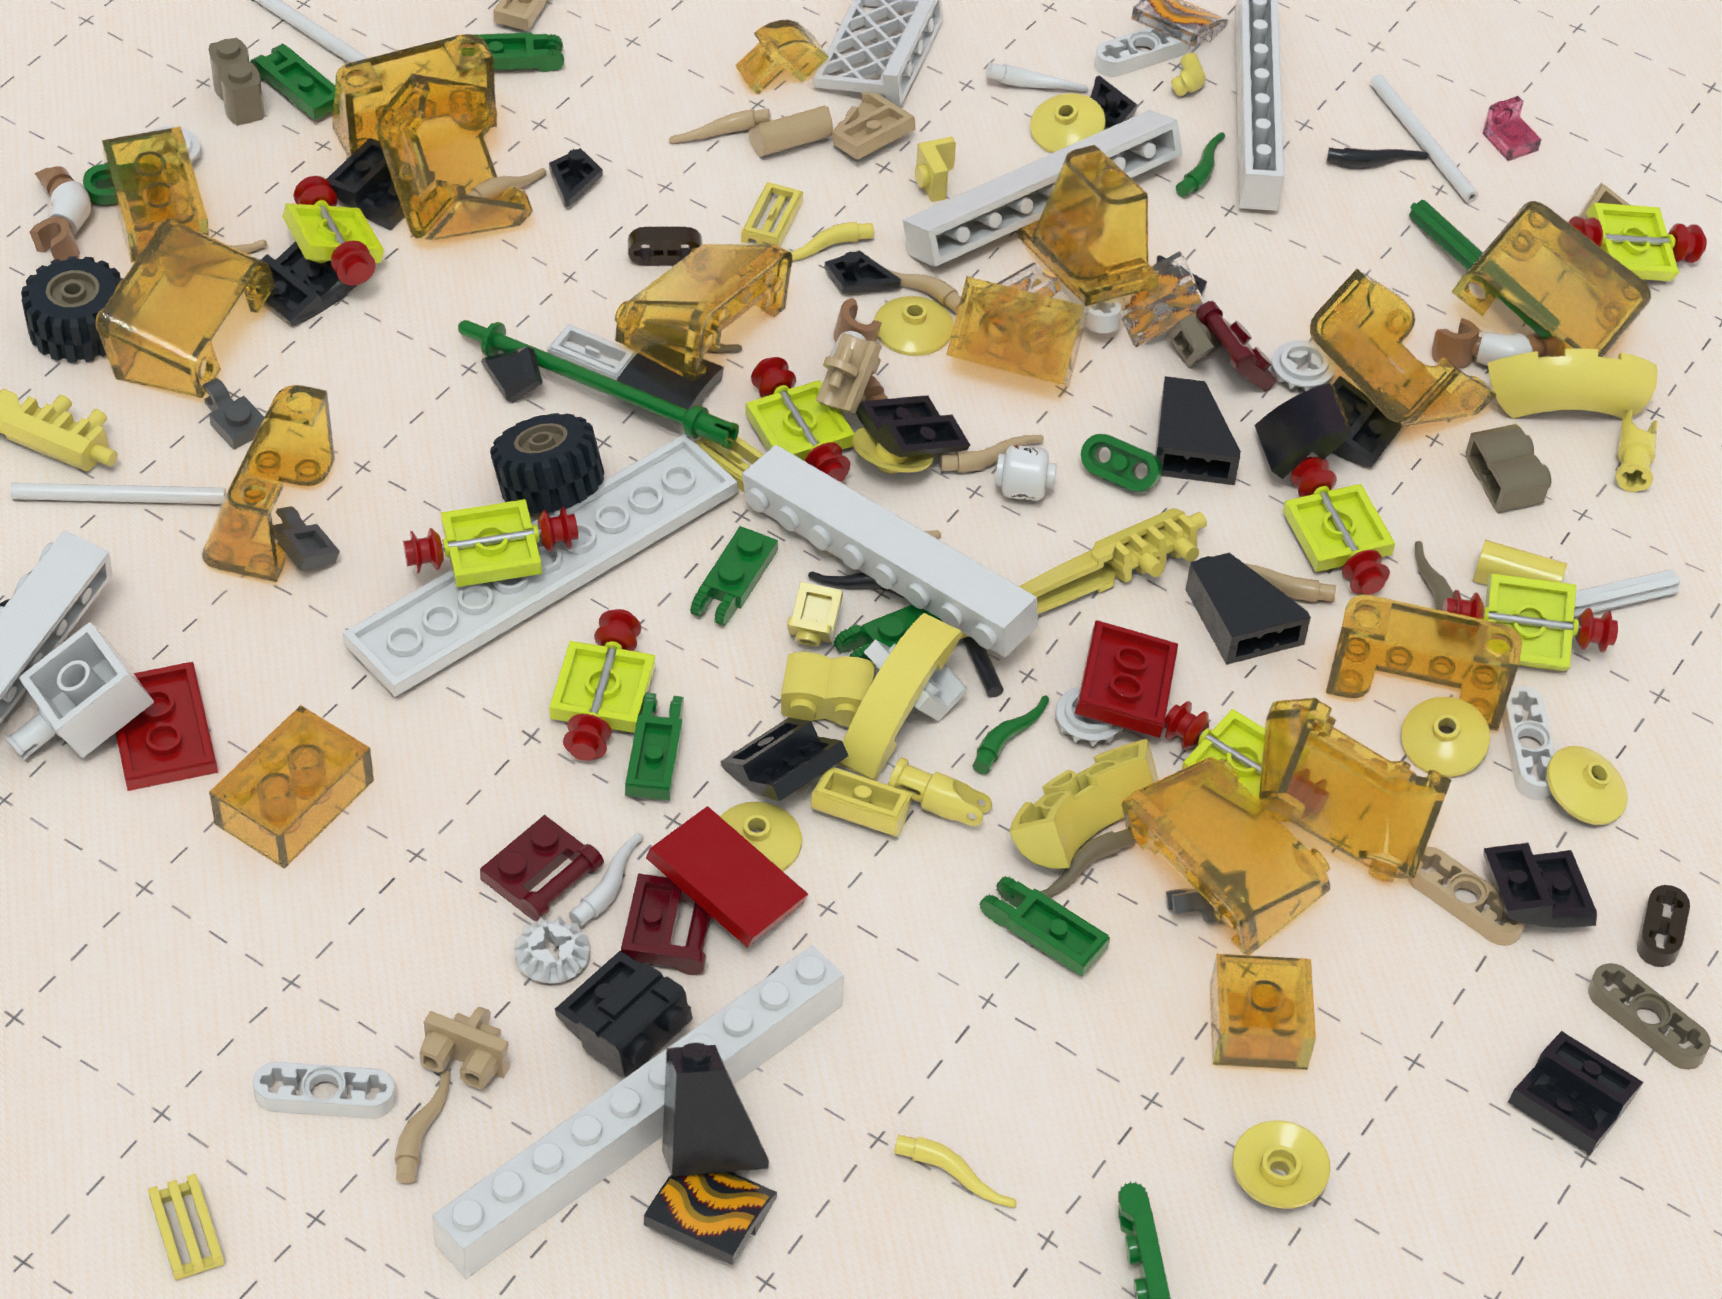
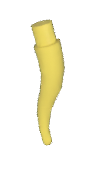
(833, 235)
(939, 1155)

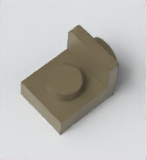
(1193, 340)

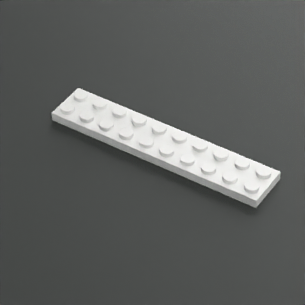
(617, 521)

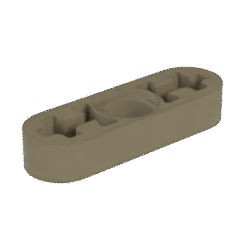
(1651, 1034)

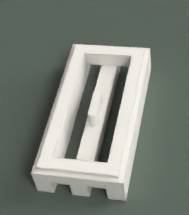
(590, 355)

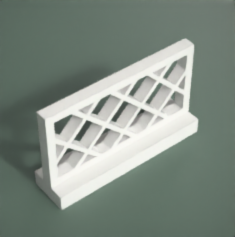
(907, 48)

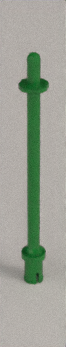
(695, 421)

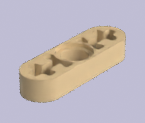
(1469, 913)

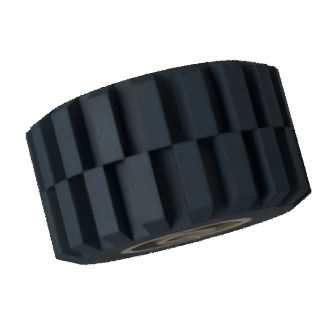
(64, 305)
(548, 462)

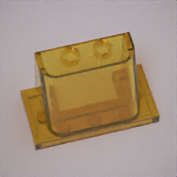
(1094, 230)

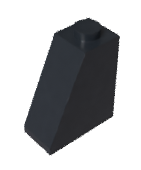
(1193, 434)
(1243, 609)
(704, 1116)

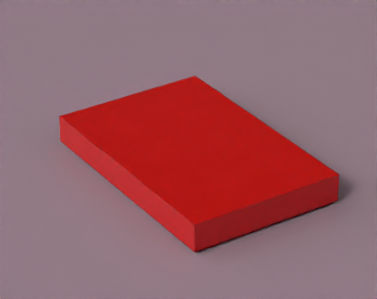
(1127, 679)
(171, 735)
(727, 876)

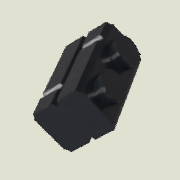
(634, 1020)

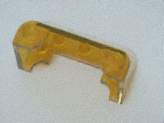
(439, 153)
(700, 297)
(1363, 335)
(1346, 790)
(1228, 849)

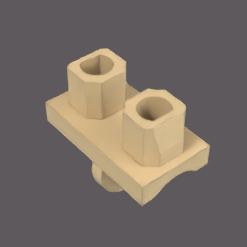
(849, 373)
(467, 1041)

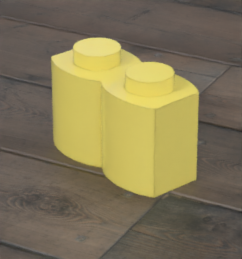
(825, 687)

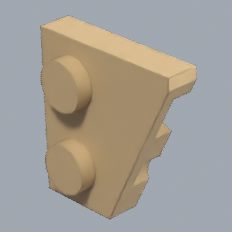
(871, 126)

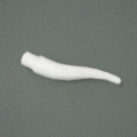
(1025, 78)
(604, 893)

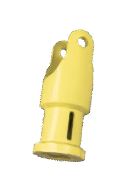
(1636, 454)
(940, 793)

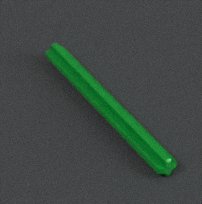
(1460, 248)

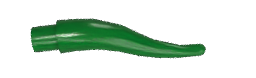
(1201, 173)
(996, 738)

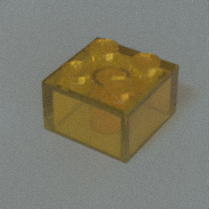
(1262, 1011)

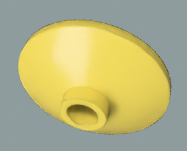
(1065, 121)
(914, 325)
(884, 460)
(1446, 753)
(1586, 785)
(780, 832)
(1286, 1148)

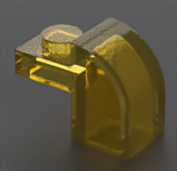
(781, 47)

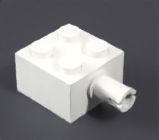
(81, 695)

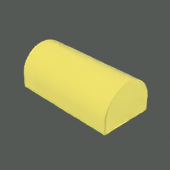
(1511, 561)
(862, 801)

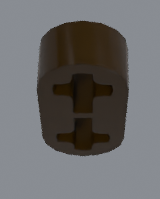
(663, 245)
(1672, 927)

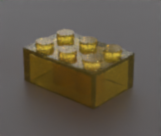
(152, 183)
(1017, 331)
(292, 786)

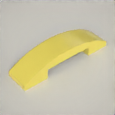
(895, 692)

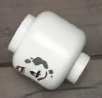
(1025, 472)

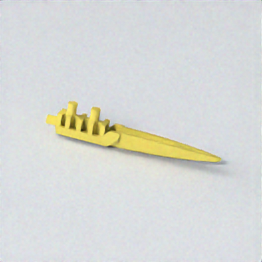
(55, 432)
(1136, 547)

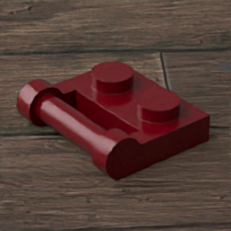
(1234, 338)
(532, 859)
(653, 925)

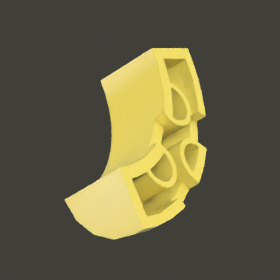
(1573, 382)
(1081, 804)

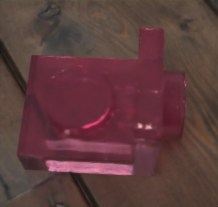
(1509, 131)

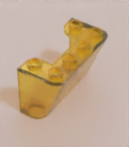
(370, 83)
(1557, 281)
(174, 304)
(288, 447)
(1428, 647)

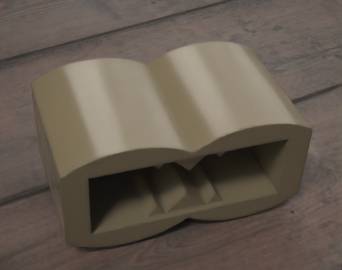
(236, 81)
(1508, 468)

